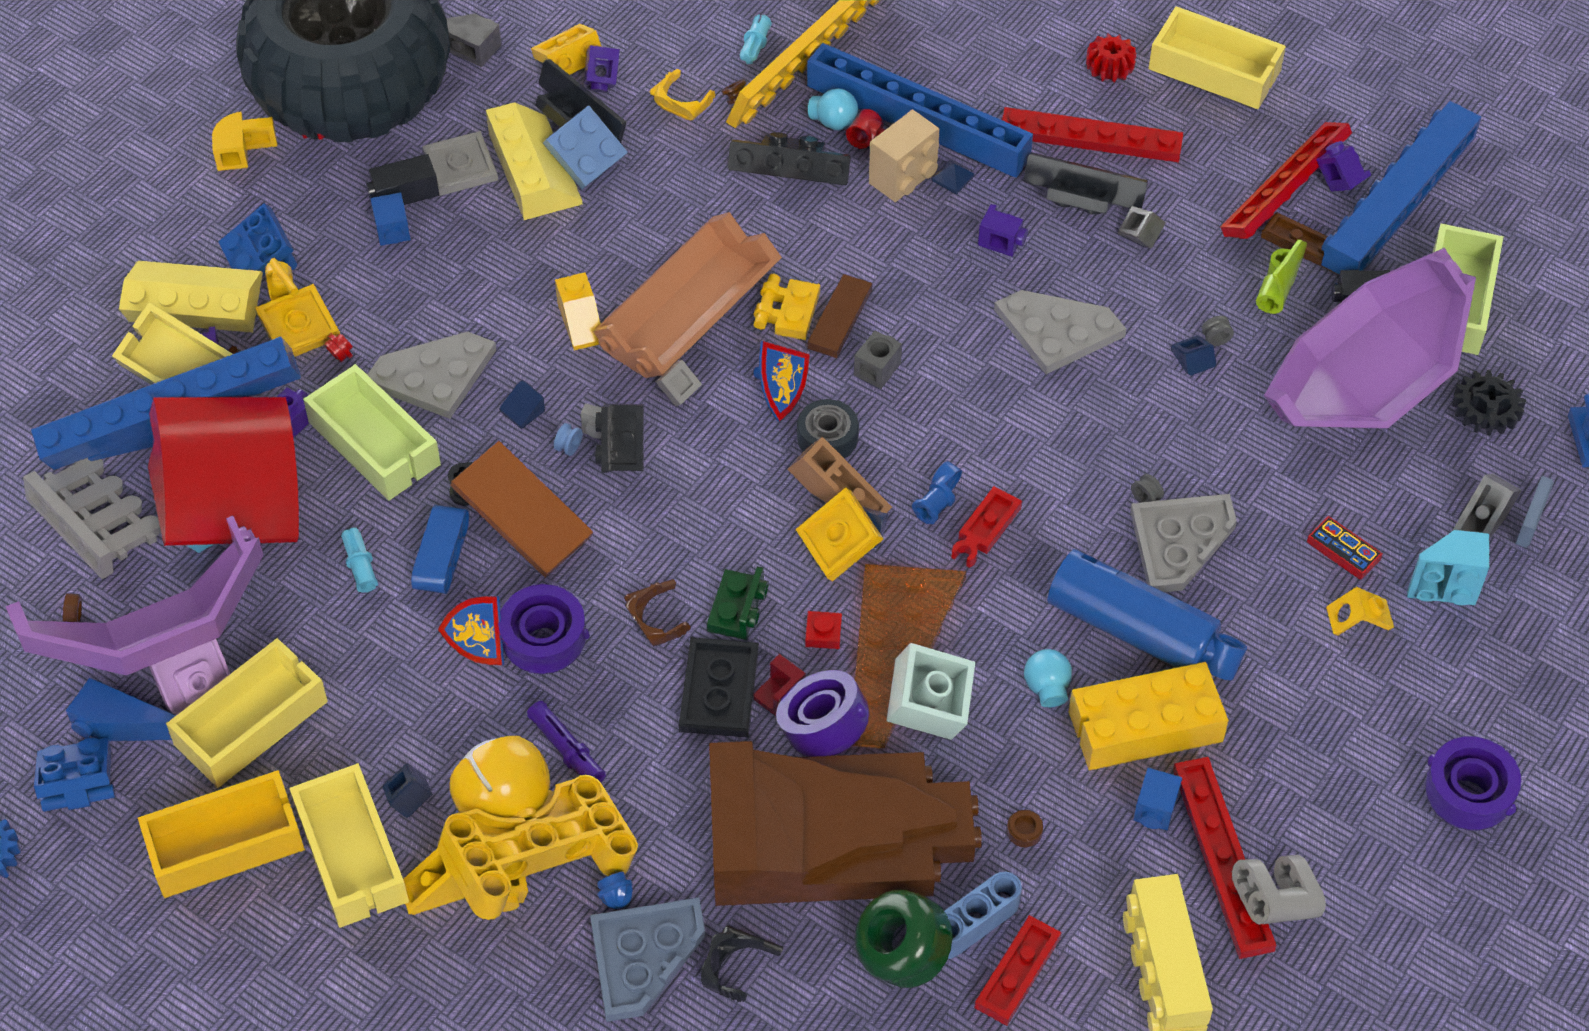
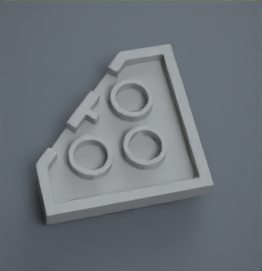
(1058, 328)
(434, 373)
(1180, 536)

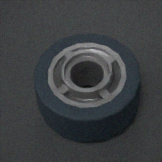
(831, 420)

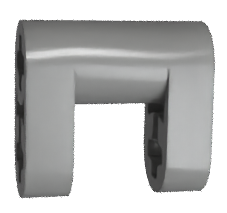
(1296, 899)

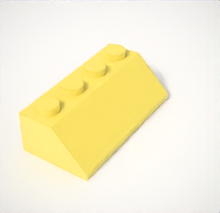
(530, 168)
(193, 294)

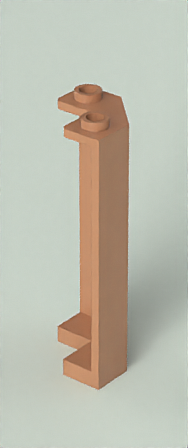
(686, 296)

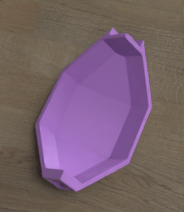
(1377, 349)
(157, 629)

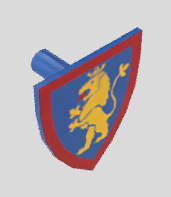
(782, 377)
(474, 630)

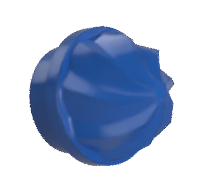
(615, 890)

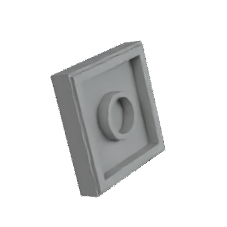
(461, 163)

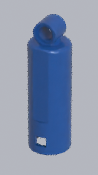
(1143, 616)

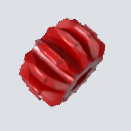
(1111, 58)

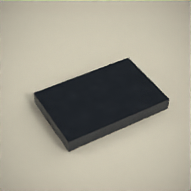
(719, 687)

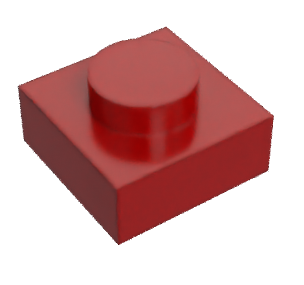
(823, 630)

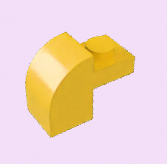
(235, 136)

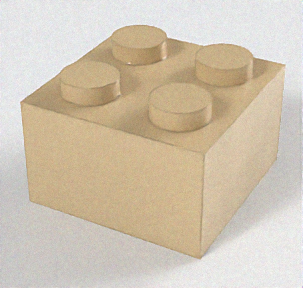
(904, 155)

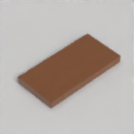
(521, 509)

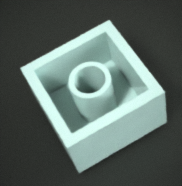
(931, 691)

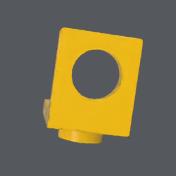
(1364, 607)

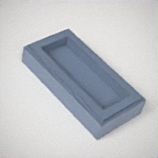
(1534, 512)

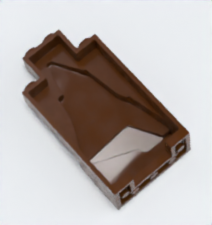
(832, 825)

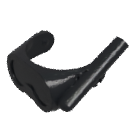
(720, 948)

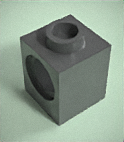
(878, 359)

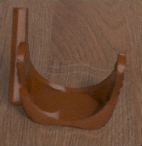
(636, 603)

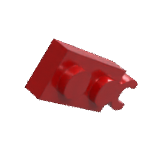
(986, 524)

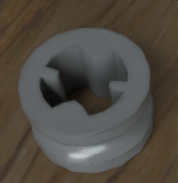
(1217, 330)
(1147, 489)

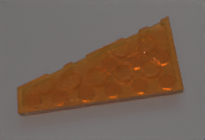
(897, 610)

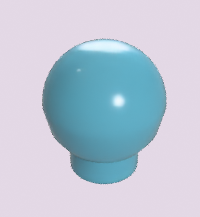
(834, 109)
(1048, 676)

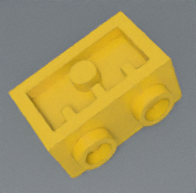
(568, 48)

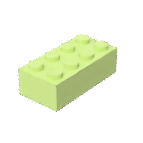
(1477, 256)
(372, 432)

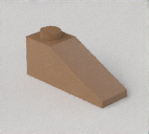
(828, 473)

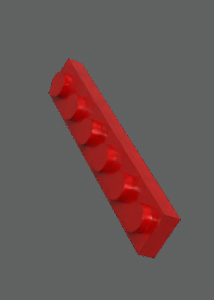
(1097, 134)
(1283, 182)
(1220, 852)

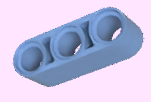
(988, 903)

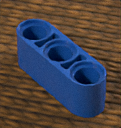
(440, 549)

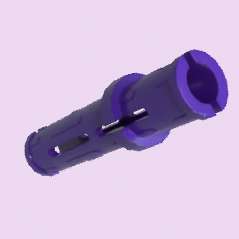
(574, 753)

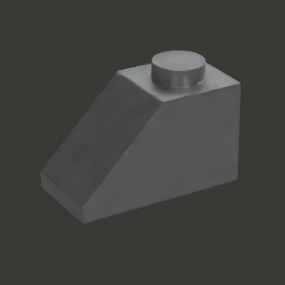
(473, 38)
(1488, 505)

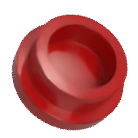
(339, 347)

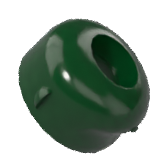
(923, 948)

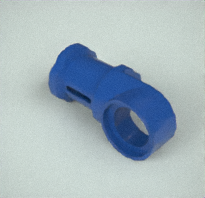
(939, 493)

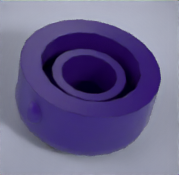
(541, 608)
(823, 714)
(1481, 763)

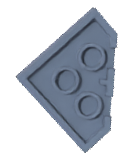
(642, 952)

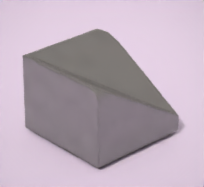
(1141, 226)

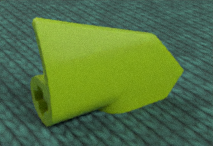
(1280, 277)

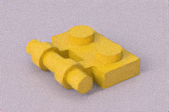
(796, 309)

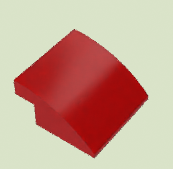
(223, 462)

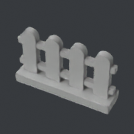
(87, 531)

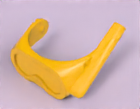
(686, 110)
(279, 279)

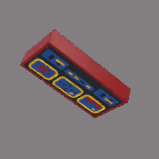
(1344, 548)

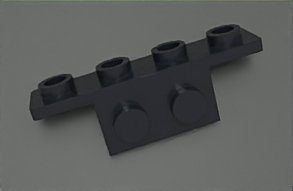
(568, 98)
(790, 159)
(1084, 185)

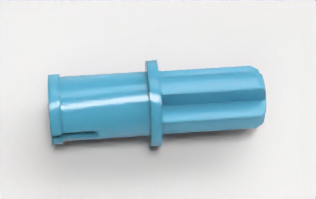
(755, 38)
(359, 560)

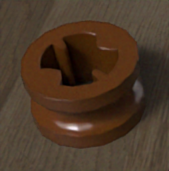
(733, 90)

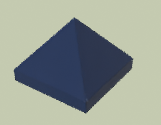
(952, 177)

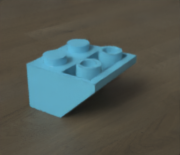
(1452, 569)

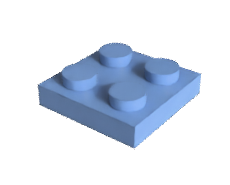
(585, 147)

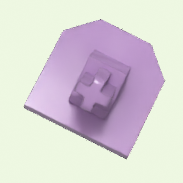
(189, 675)

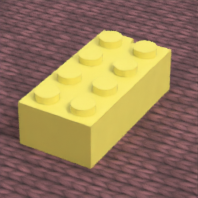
(1216, 57)
(165, 347)
(247, 712)
(349, 845)
(1167, 956)

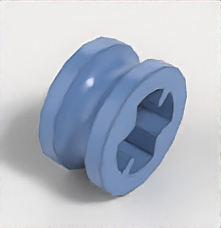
(568, 439)

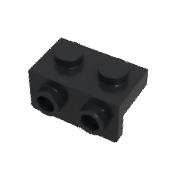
(620, 437)

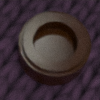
(72, 608)
(1024, 828)

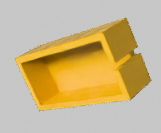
(1147, 715)
(220, 834)

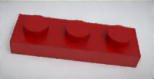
(1017, 970)

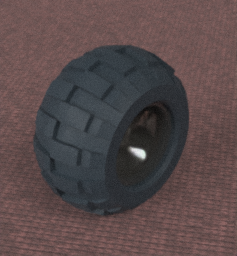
(342, 63)

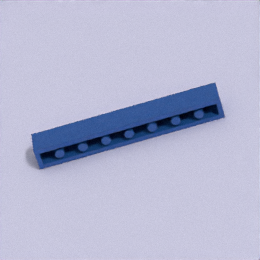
(892, 97)
(1401, 189)
(128, 415)

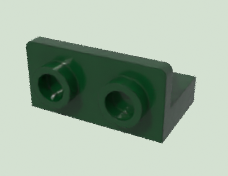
(737, 603)

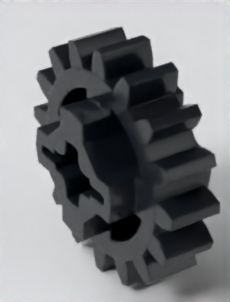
(1488, 402)

